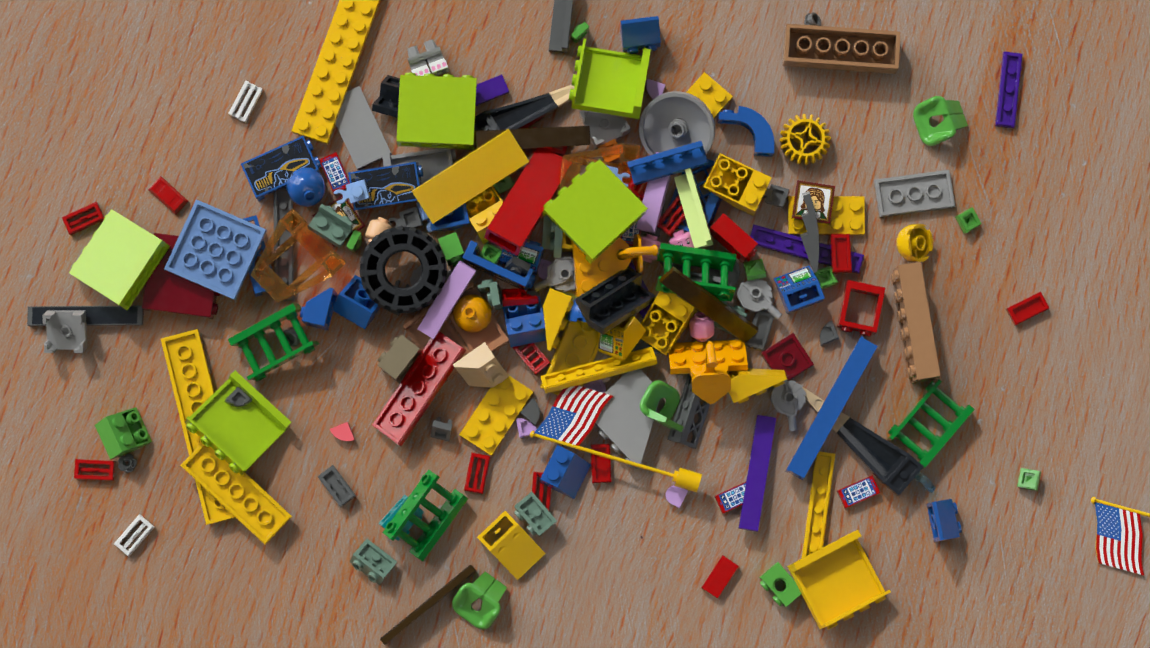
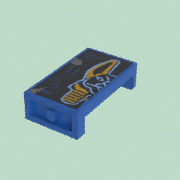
(273, 168)
(388, 184)
(496, 271)

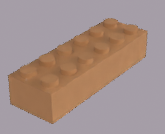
(841, 48)
(916, 322)

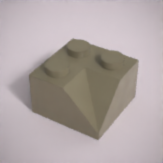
(399, 358)

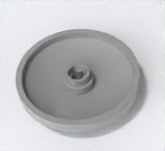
(676, 121)

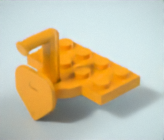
(608, 263)
(709, 365)

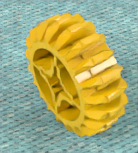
(800, 155)

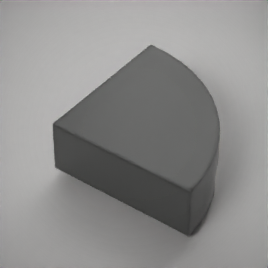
(828, 334)
(238, 398)
(531, 411)

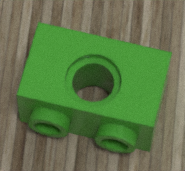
(452, 249)
(777, 573)

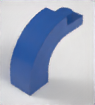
(756, 124)

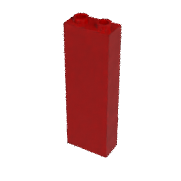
(525, 202)

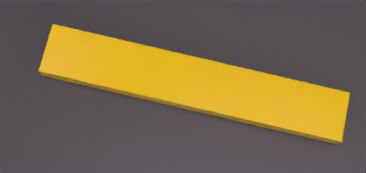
(598, 370)
(818, 503)

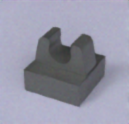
(441, 430)

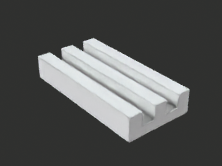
(237, 101)
(135, 534)

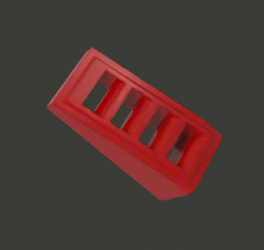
(536, 370)

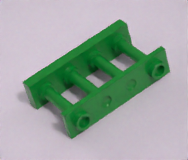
(701, 258)
(258, 331)
(949, 427)
(437, 526)

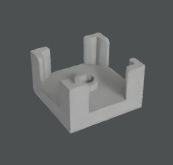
(604, 126)
(65, 330)

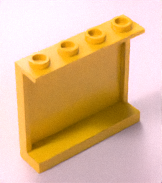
(837, 581)

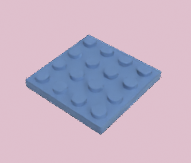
(215, 249)

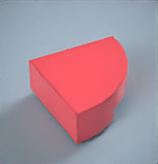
(343, 432)

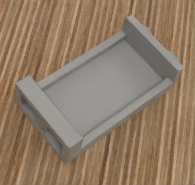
(432, 160)

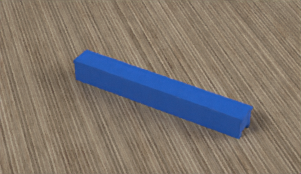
(831, 408)

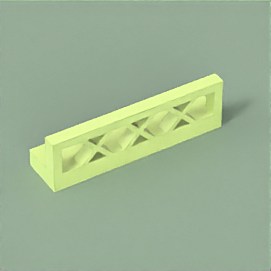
(693, 210)

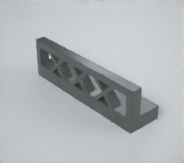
(560, 26)
(686, 410)

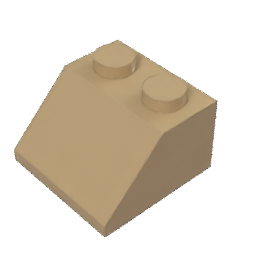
(481, 368)

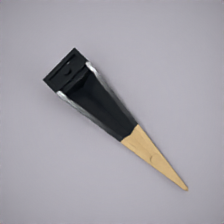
(523, 113)
(885, 460)

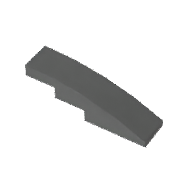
(811, 237)

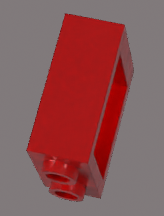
(733, 238)
(867, 289)

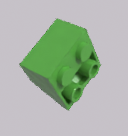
(123, 433)

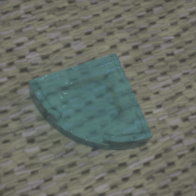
(928, 485)

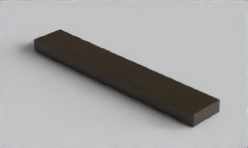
(541, 136)
(709, 304)
(427, 604)

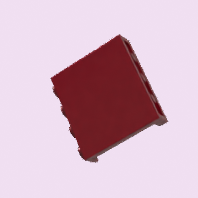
(176, 294)

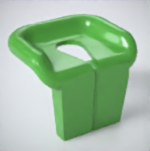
(937, 105)
(650, 399)
(486, 589)

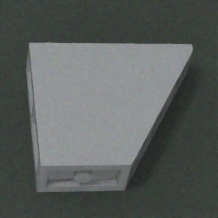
(622, 418)

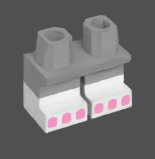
(432, 55)

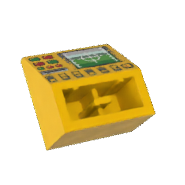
(621, 339)

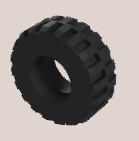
(403, 240)

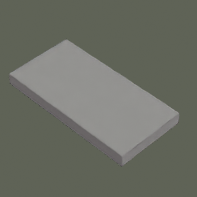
(360, 130)
(914, 193)

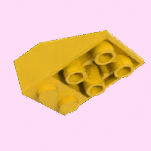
(737, 184)
(482, 210)
(555, 311)
(666, 321)
(754, 381)
(511, 545)

